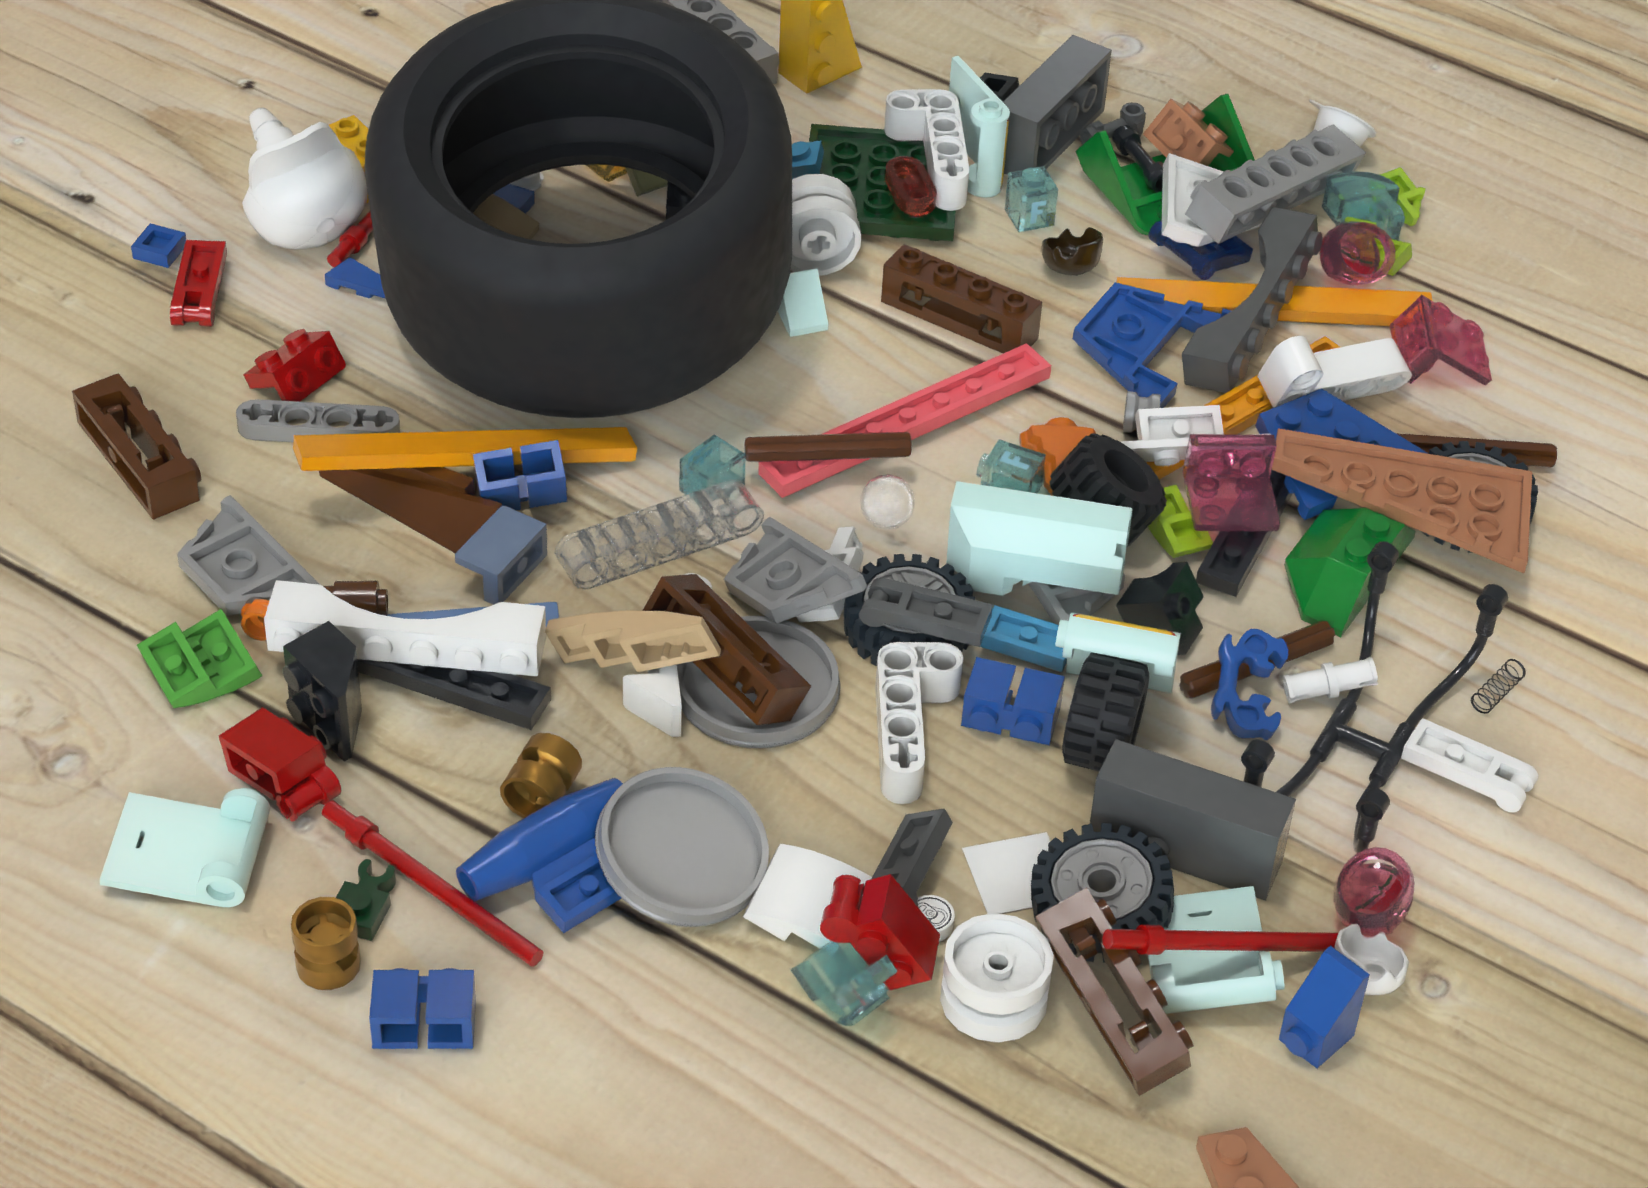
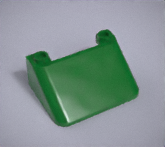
(1126, 184)

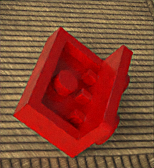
(297, 366)

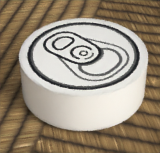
(939, 913)

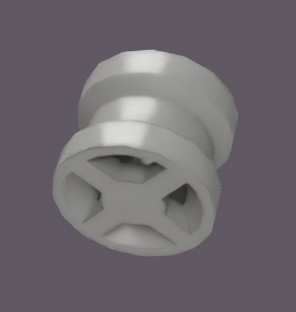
(1133, 403)

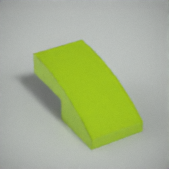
(1175, 527)

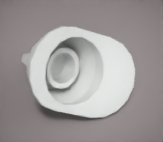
(1348, 123)

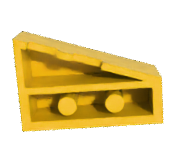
(815, 43)

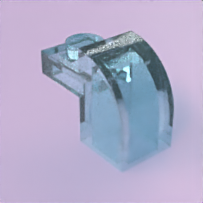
(1365, 198)
(843, 982)

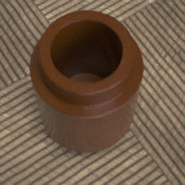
(362, 594)

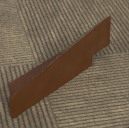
(426, 499)

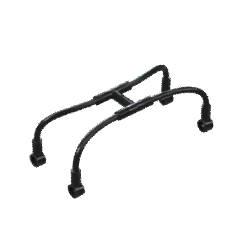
(1374, 801)

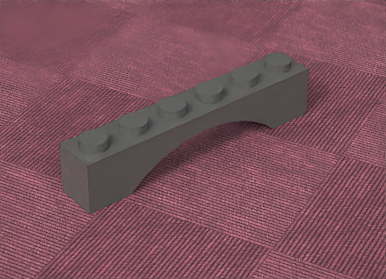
(1222, 349)

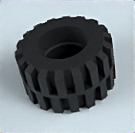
(1112, 475)
(1104, 708)

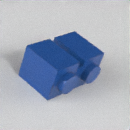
(541, 481)
(989, 699)
(397, 1008)

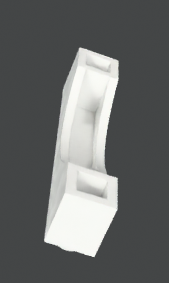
(493, 639)

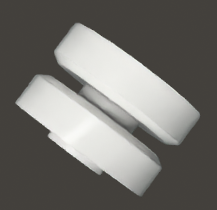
(823, 224)
(996, 977)

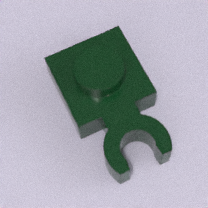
(369, 898)

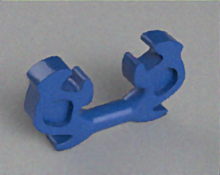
(1248, 717)

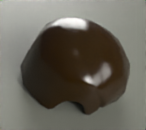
(1073, 254)

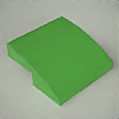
(199, 661)

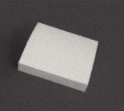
(796, 893)

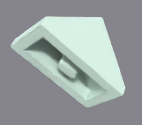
(803, 304)

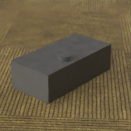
(1056, 104)
(1197, 816)

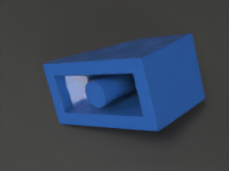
(1325, 1008)

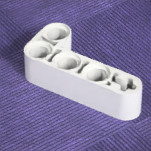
(935, 120)
(1343, 371)
(904, 679)

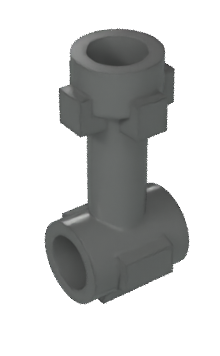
(1130, 114)

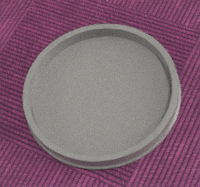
(724, 721)
(682, 846)

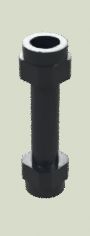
(1129, 143)

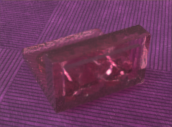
(1432, 333)
(1231, 482)

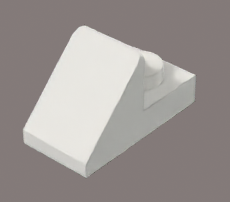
(655, 698)

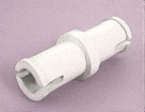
(1330, 680)

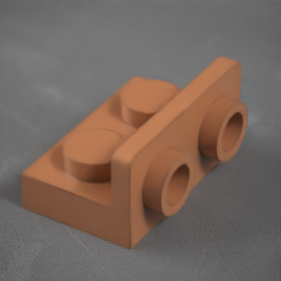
(1184, 134)

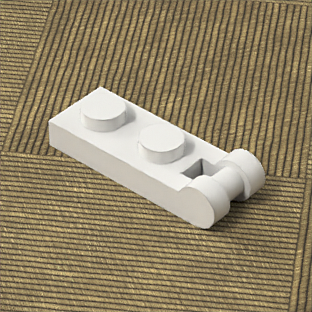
(1470, 764)

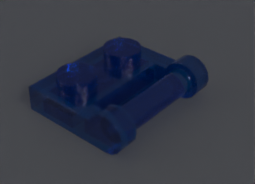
(1213, 257)

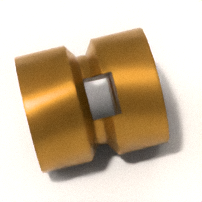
(541, 774)
(325, 943)

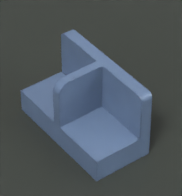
(504, 552)

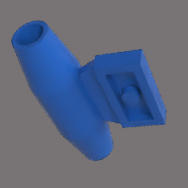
(553, 851)

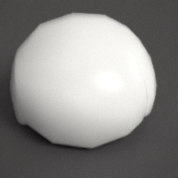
(1376, 956)

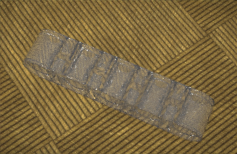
(658, 534)

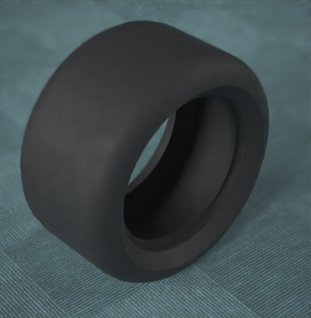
(595, 321)

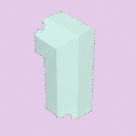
(1035, 537)

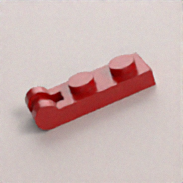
(198, 282)

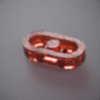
(910, 186)

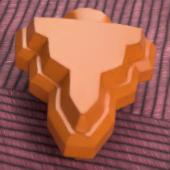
(1055, 440)

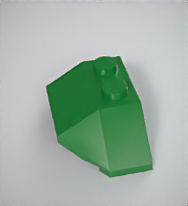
(1331, 564)

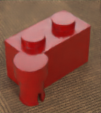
(280, 762)
(881, 925)

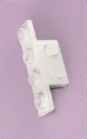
(1166, 431)

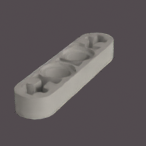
(318, 417)

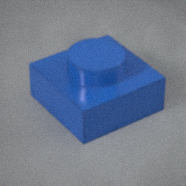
(158, 245)

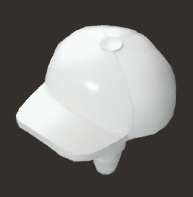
(302, 184)

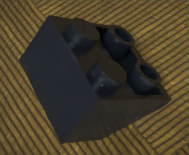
(325, 686)

